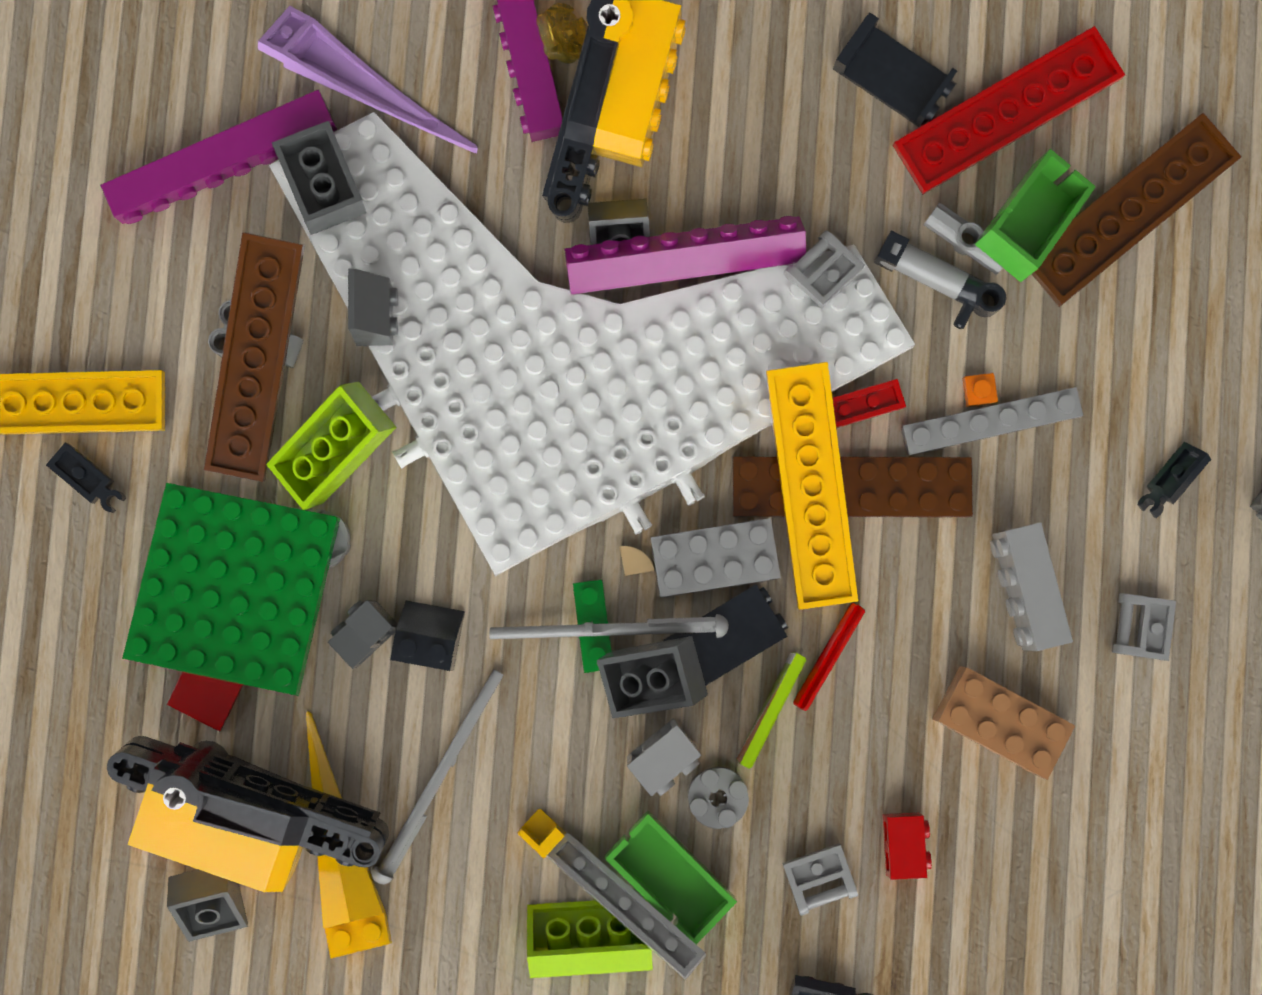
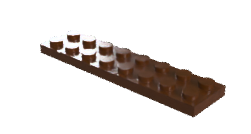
(1135, 207)
(254, 356)
(871, 487)

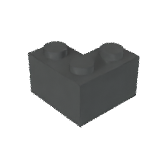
(364, 632)

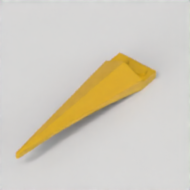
(349, 899)

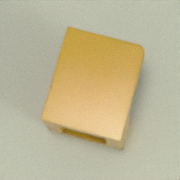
(541, 833)

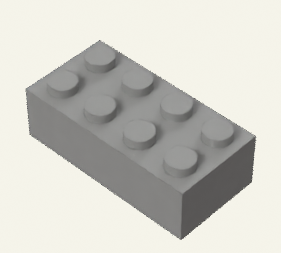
(715, 558)
(1031, 588)
(663, 758)

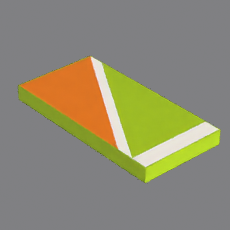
(771, 710)

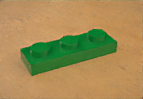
(591, 608)

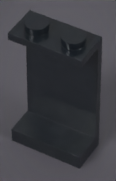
(893, 73)
(750, 632)

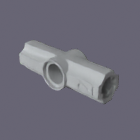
(951, 227)

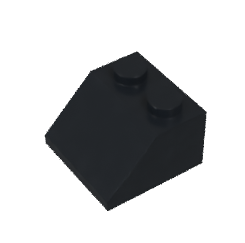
(427, 636)

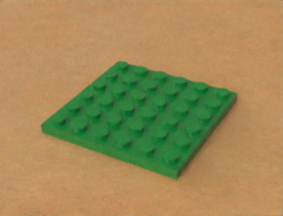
(232, 588)

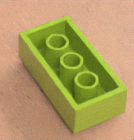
(331, 445)

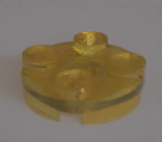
(552, 26)

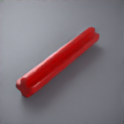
(829, 656)

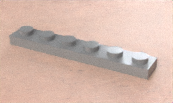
(992, 421)
(627, 906)

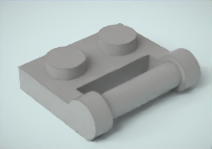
(831, 276)
(1154, 627)
(818, 869)

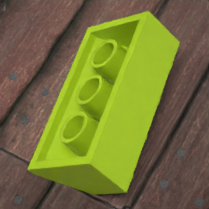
(581, 941)

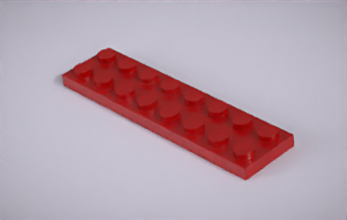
(1008, 110)

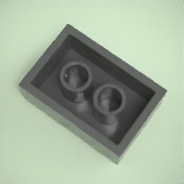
(319, 177)
(652, 677)

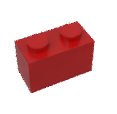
(906, 846)

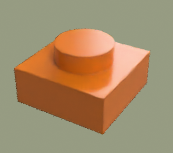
(980, 390)

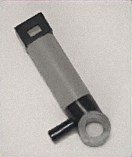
(940, 276)

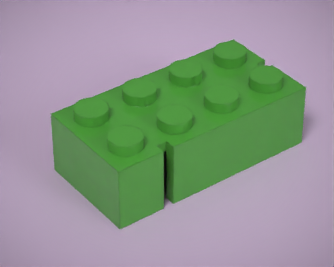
(1035, 216)
(670, 877)

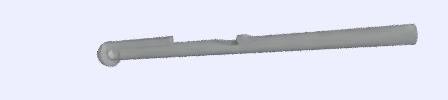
(653, 626)
(385, 872)

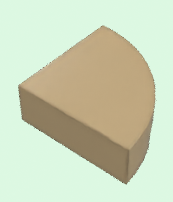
(635, 561)

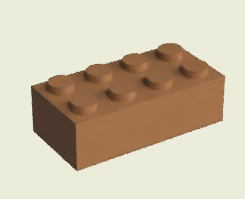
(1003, 722)

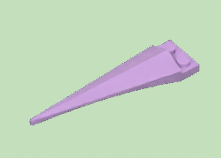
(318, 55)

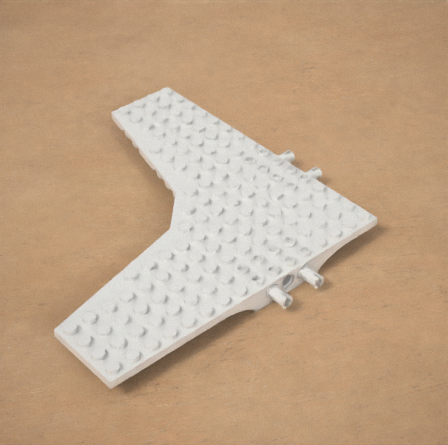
(559, 401)

